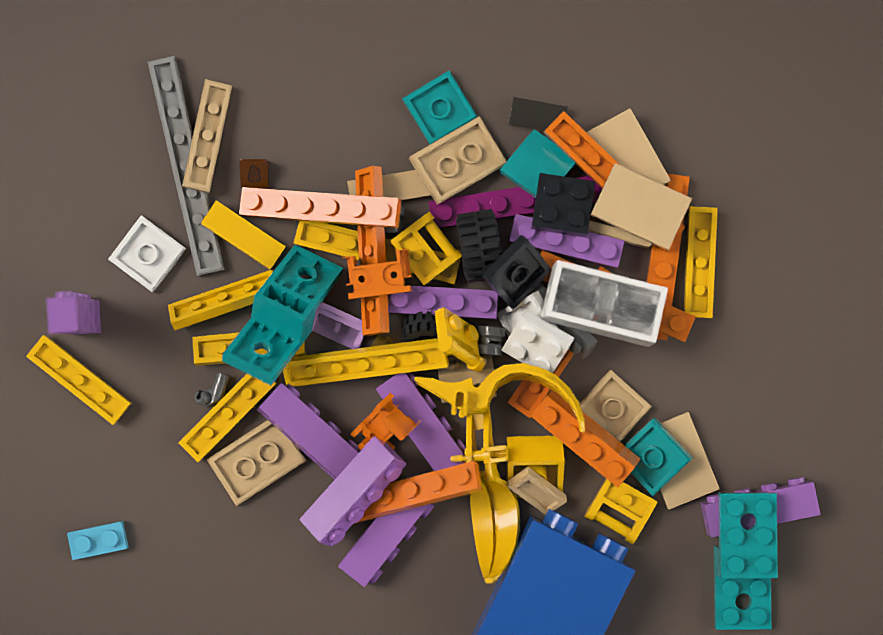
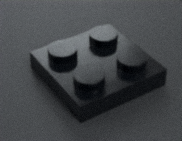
(563, 205)
(517, 272)

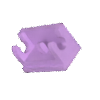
(338, 326)

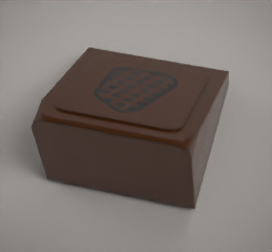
(254, 173)

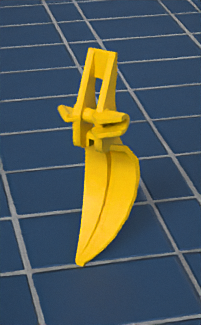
(477, 399)
(496, 507)

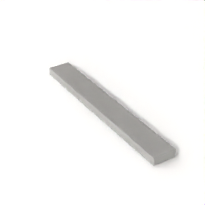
(178, 138)

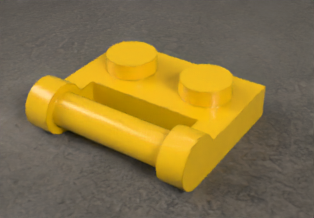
(421, 257)
(458, 339)
(626, 501)

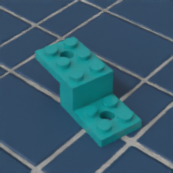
(282, 314)
(745, 560)

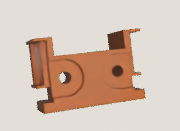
(379, 276)
(384, 422)

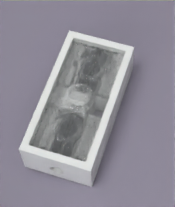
(604, 303)

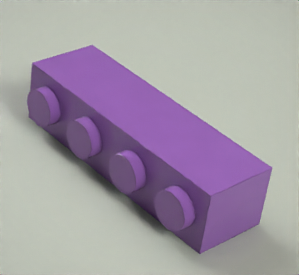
(594, 249)
(462, 302)
(73, 314)
(308, 431)
(431, 433)
(353, 492)
(794, 502)
(380, 543)

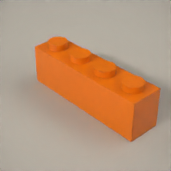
(594, 446)

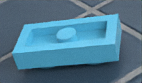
(97, 540)

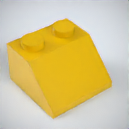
(538, 453)

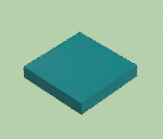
(439, 107)
(534, 157)
(659, 454)

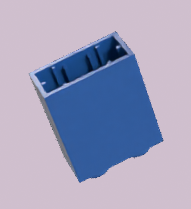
(557, 583)

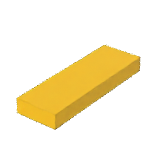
(242, 235)

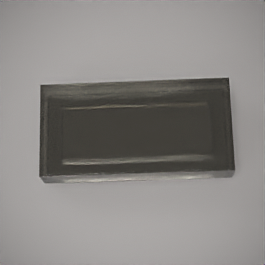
(534, 114)

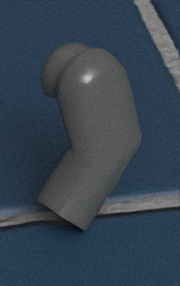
(214, 393)

